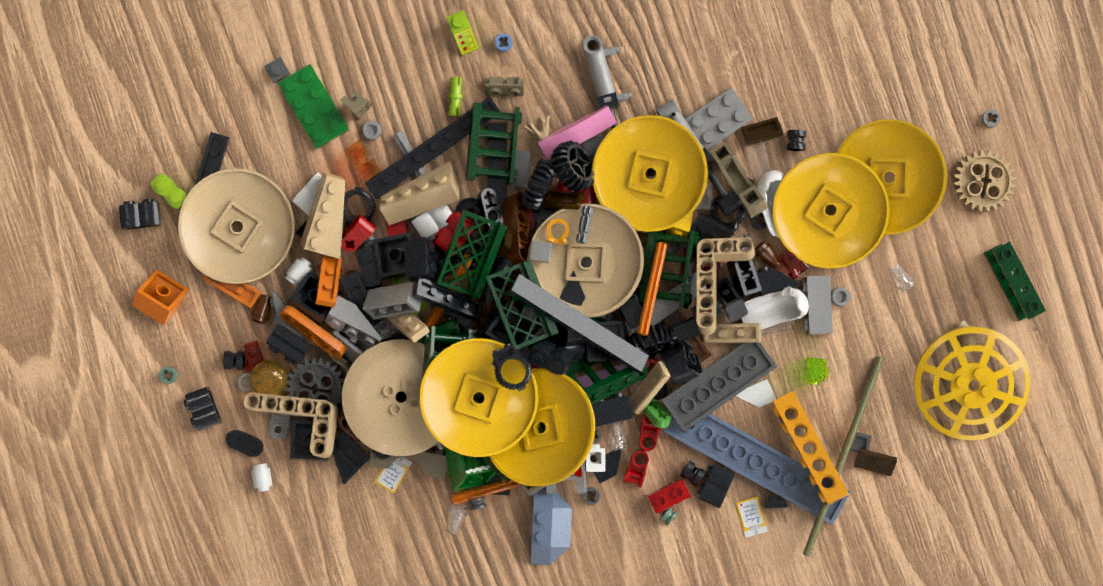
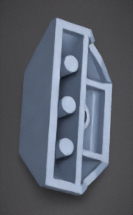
(550, 527)

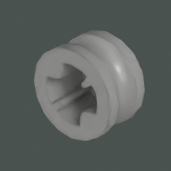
(990, 124)

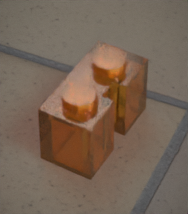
(358, 155)

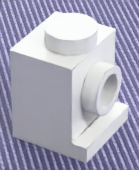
(599, 464)

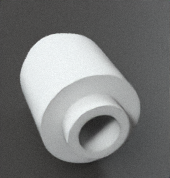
(298, 271)
(261, 477)

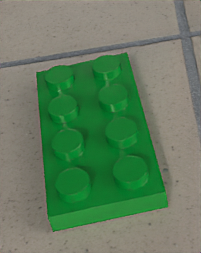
(313, 106)

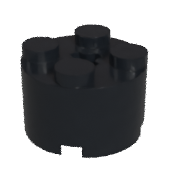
(681, 362)

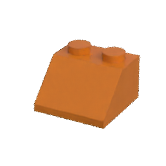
(159, 297)

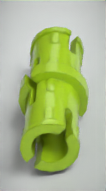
(455, 96)

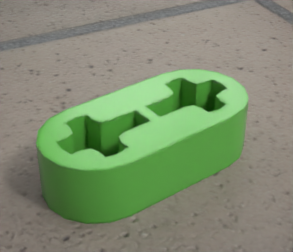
(657, 414)

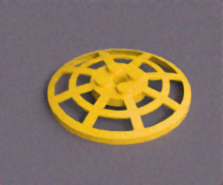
(964, 375)

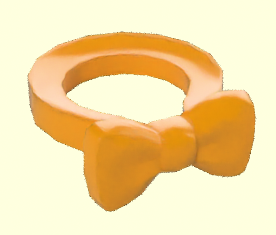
(562, 240)

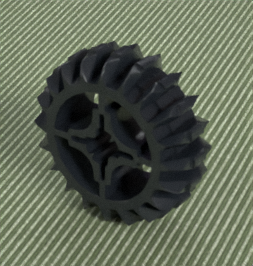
(573, 166)
(538, 184)
(657, 340)

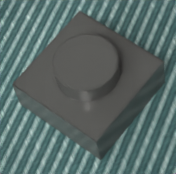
(277, 70)

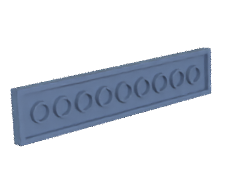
(756, 462)

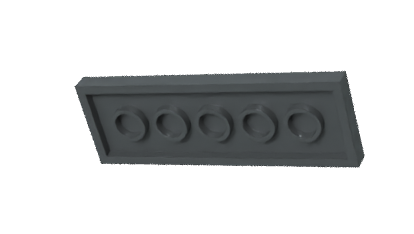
(718, 384)

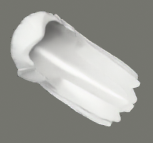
(767, 186)
(776, 307)

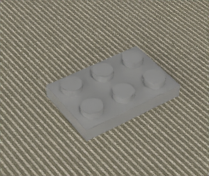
(719, 119)

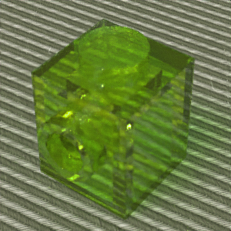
(815, 370)

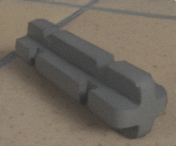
(584, 225)

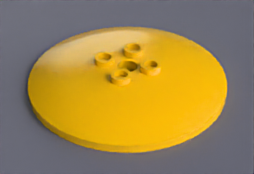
(647, 144)
(913, 159)
(835, 238)
(461, 422)
(564, 444)

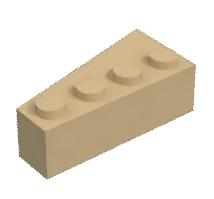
(421, 195)
(325, 219)

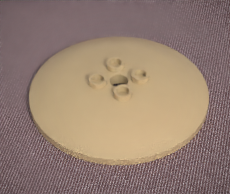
(208, 220)
(614, 255)
(371, 401)

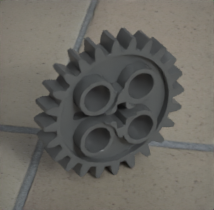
(318, 370)

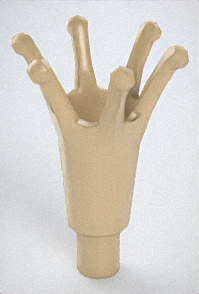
(544, 132)

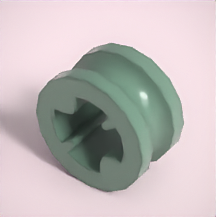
(166, 380)
(668, 516)

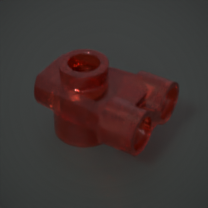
(795, 267)
(252, 359)

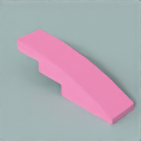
(578, 131)

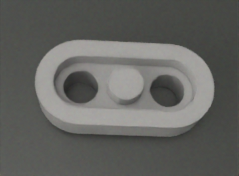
(282, 421)

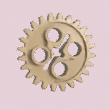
(1001, 184)

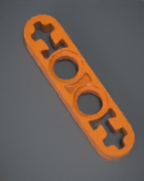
(313, 331)

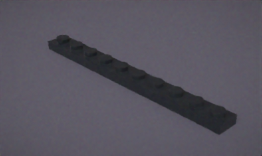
(498, 184)

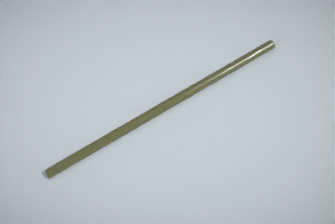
(845, 451)

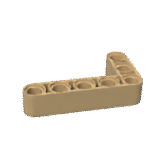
(709, 277)
(299, 409)

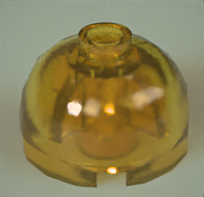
(269, 378)

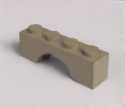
(737, 179)
(433, 463)

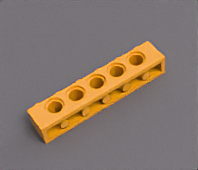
(790, 402)

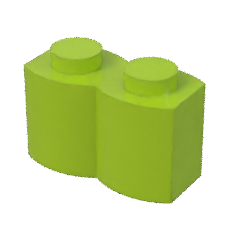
(167, 187)

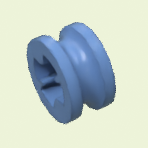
(509, 42)

